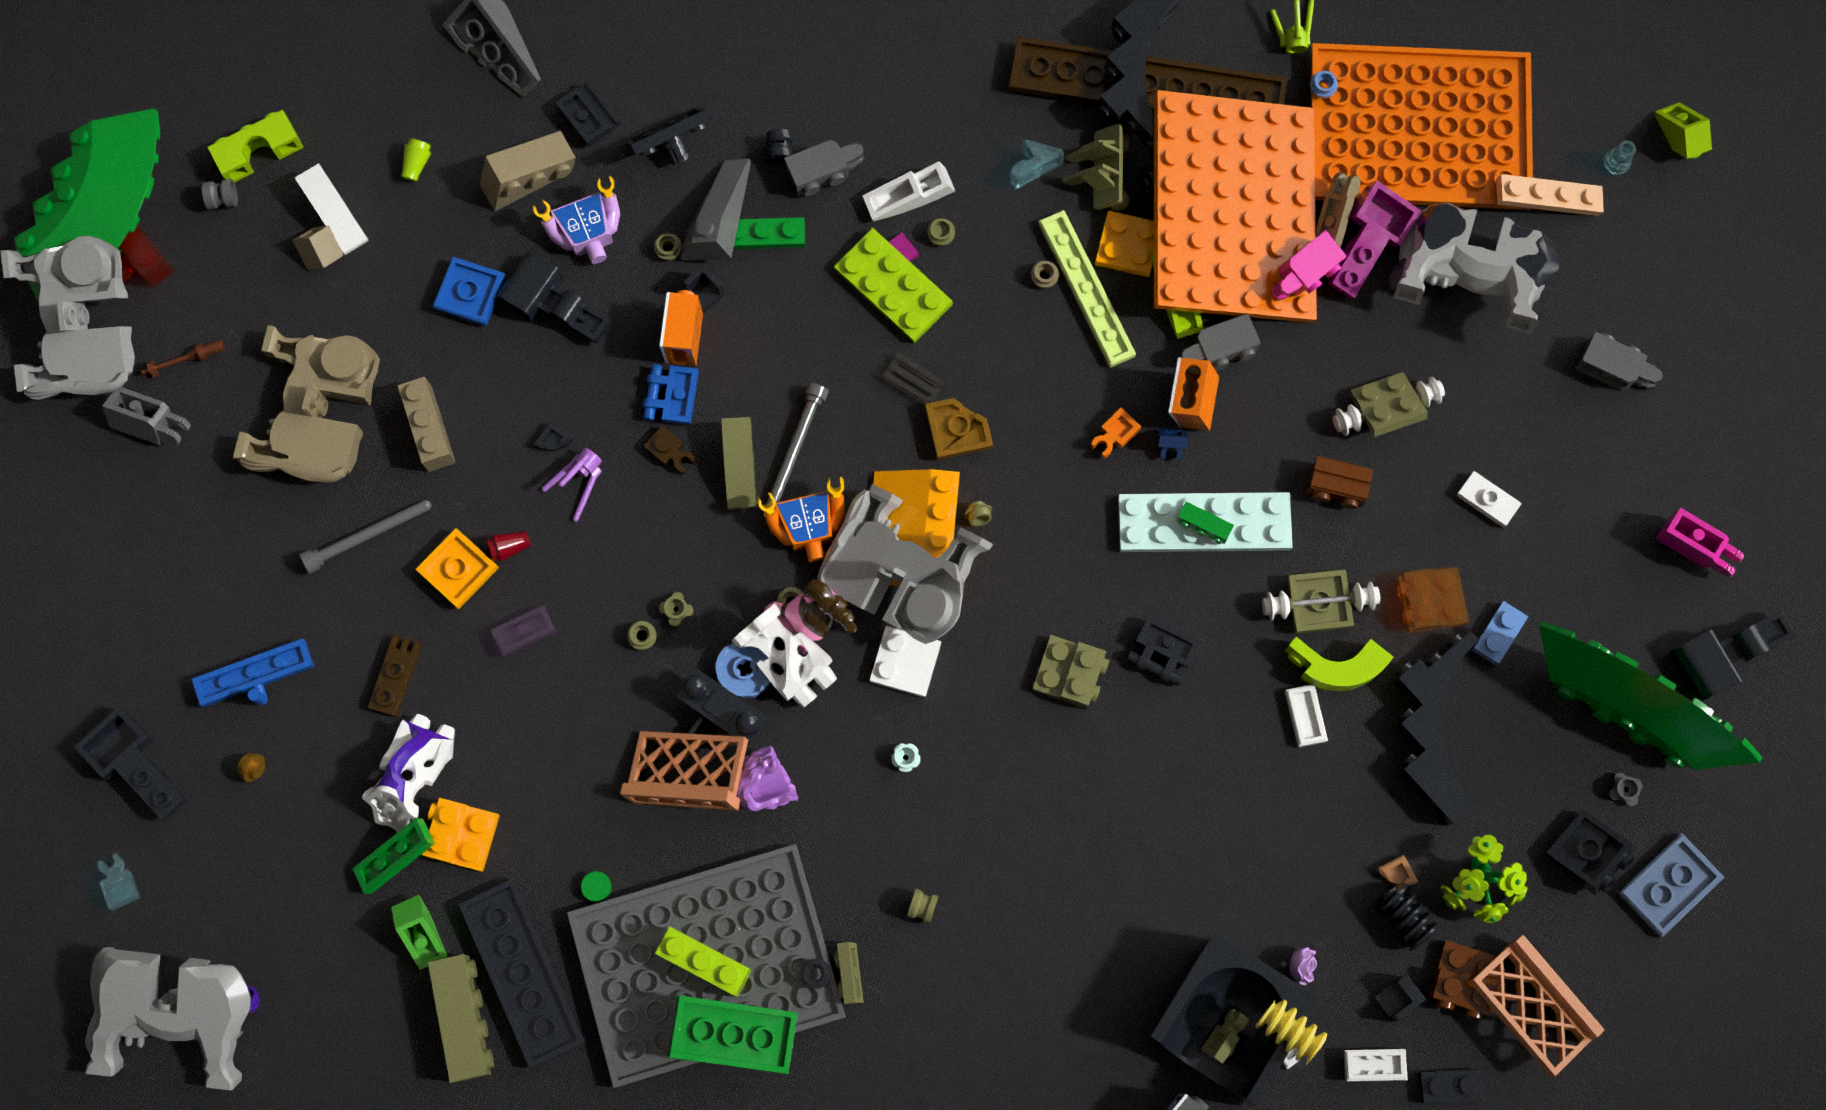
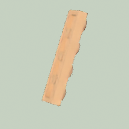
(1549, 195)

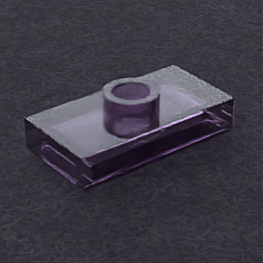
(523, 630)

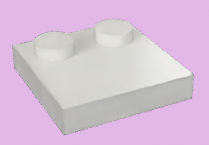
(904, 662)

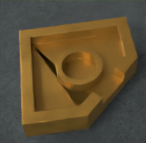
(957, 429)

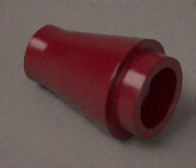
(506, 545)

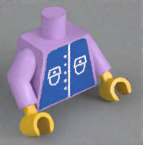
(584, 224)

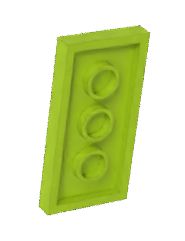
(893, 285)

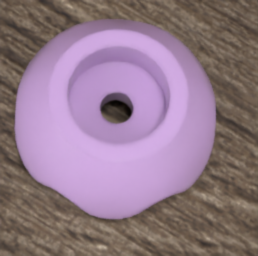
(1303, 965)

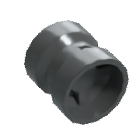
(219, 194)

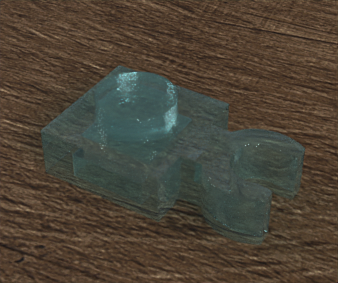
(119, 886)

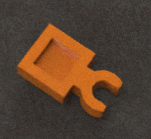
(1117, 431)

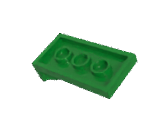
(732, 1034)

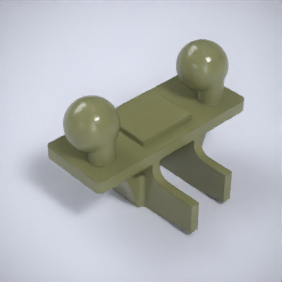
(1107, 173)

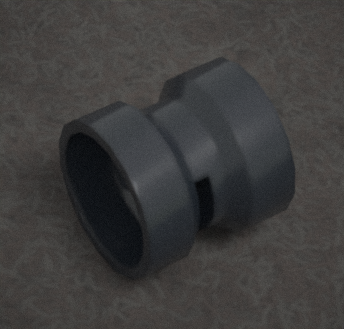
(779, 146)

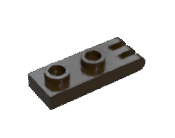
(394, 676)

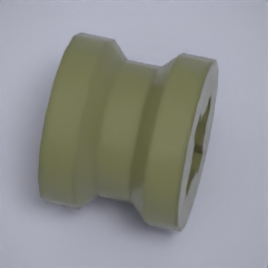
(922, 906)

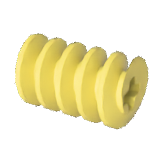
(1292, 1030)

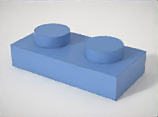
(1500, 633)

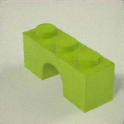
(234, 152)
(703, 961)

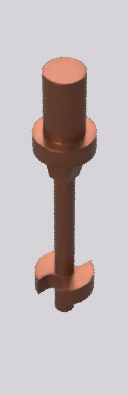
(200, 352)

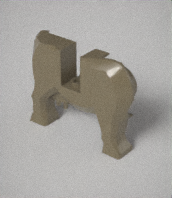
(299, 436)

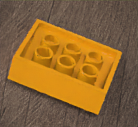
(926, 509)

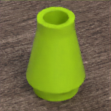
(415, 157)

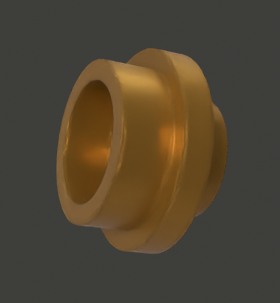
(251, 767)

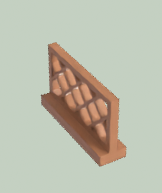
(686, 794)
(1549, 992)

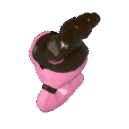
(814, 613)

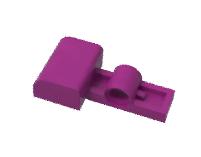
(1383, 221)

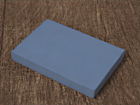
(1670, 885)

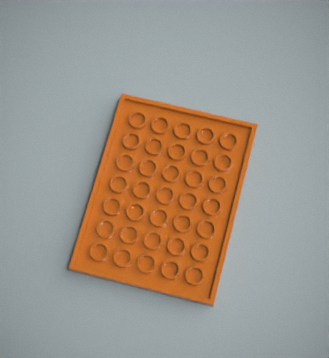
(1423, 121)
(1231, 204)

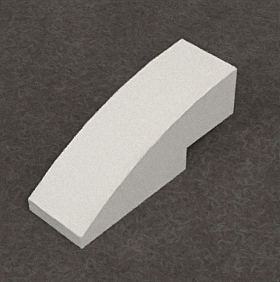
(909, 192)
(331, 208)

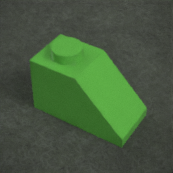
(418, 931)

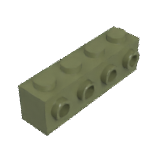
(460, 1019)

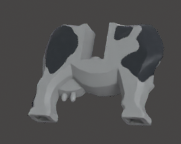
(1440, 255)

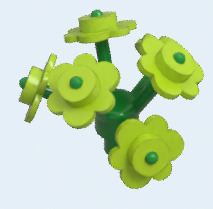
(1477, 880)

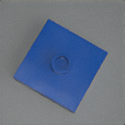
(469, 291)

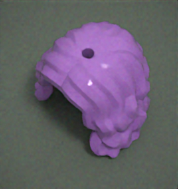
(764, 782)

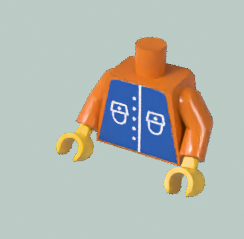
(807, 520)

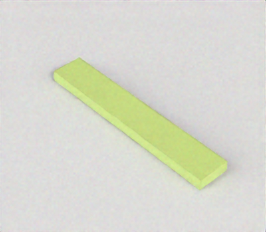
(1087, 289)

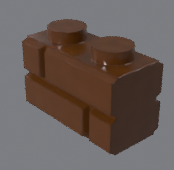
(1339, 482)

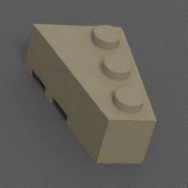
(525, 169)

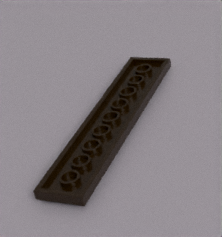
(1080, 75)

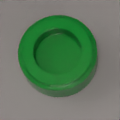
(596, 886)

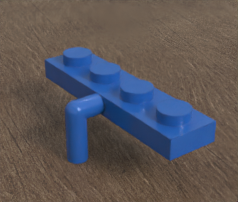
(253, 674)

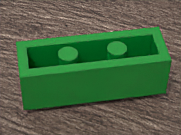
(1204, 523)

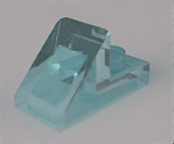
(1041, 160)

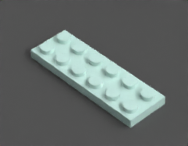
(1258, 519)

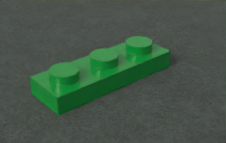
(770, 233)
(393, 856)

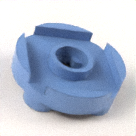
(729, 676)

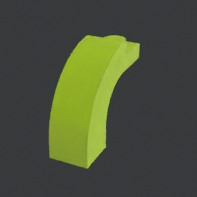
(1339, 675)

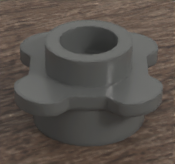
(1634, 787)

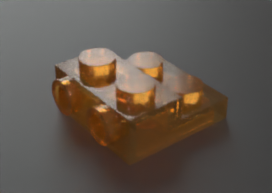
(1432, 599)

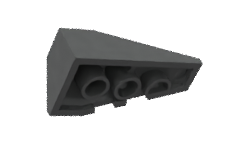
(493, 37)
(717, 219)

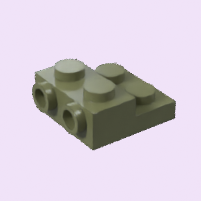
(1071, 672)

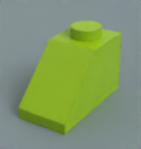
(1685, 130)

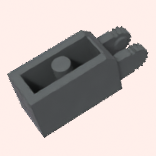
(822, 166)
(1225, 343)
(1617, 363)
(143, 417)

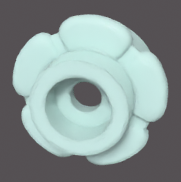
(904, 749)

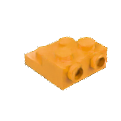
(461, 834)

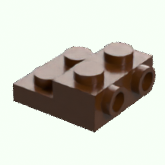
(1452, 979)

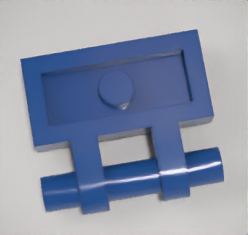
(679, 394)

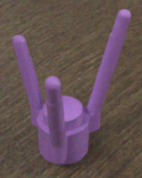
(583, 464)

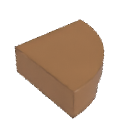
(1398, 872)

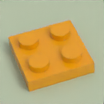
(1126, 244)
(457, 568)

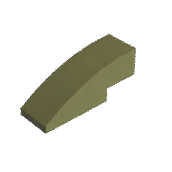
(739, 463)

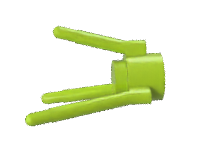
(1296, 38)

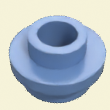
(1327, 78)

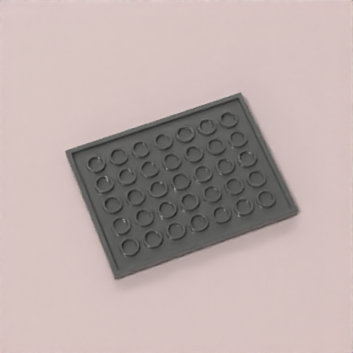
(745, 910)

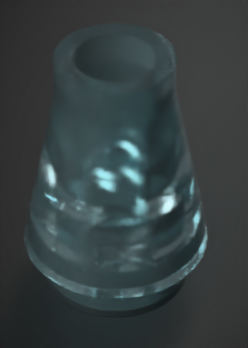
(1620, 158)

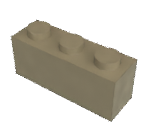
(426, 424)

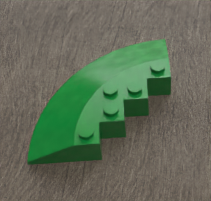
(97, 186)
(1641, 703)

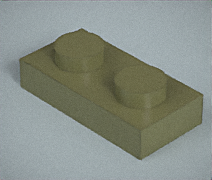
(847, 961)

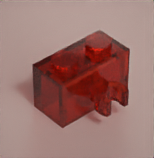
(144, 257)

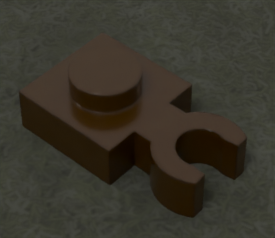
(667, 448)

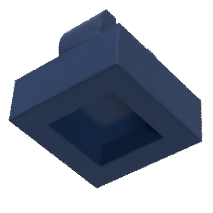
(1172, 439)

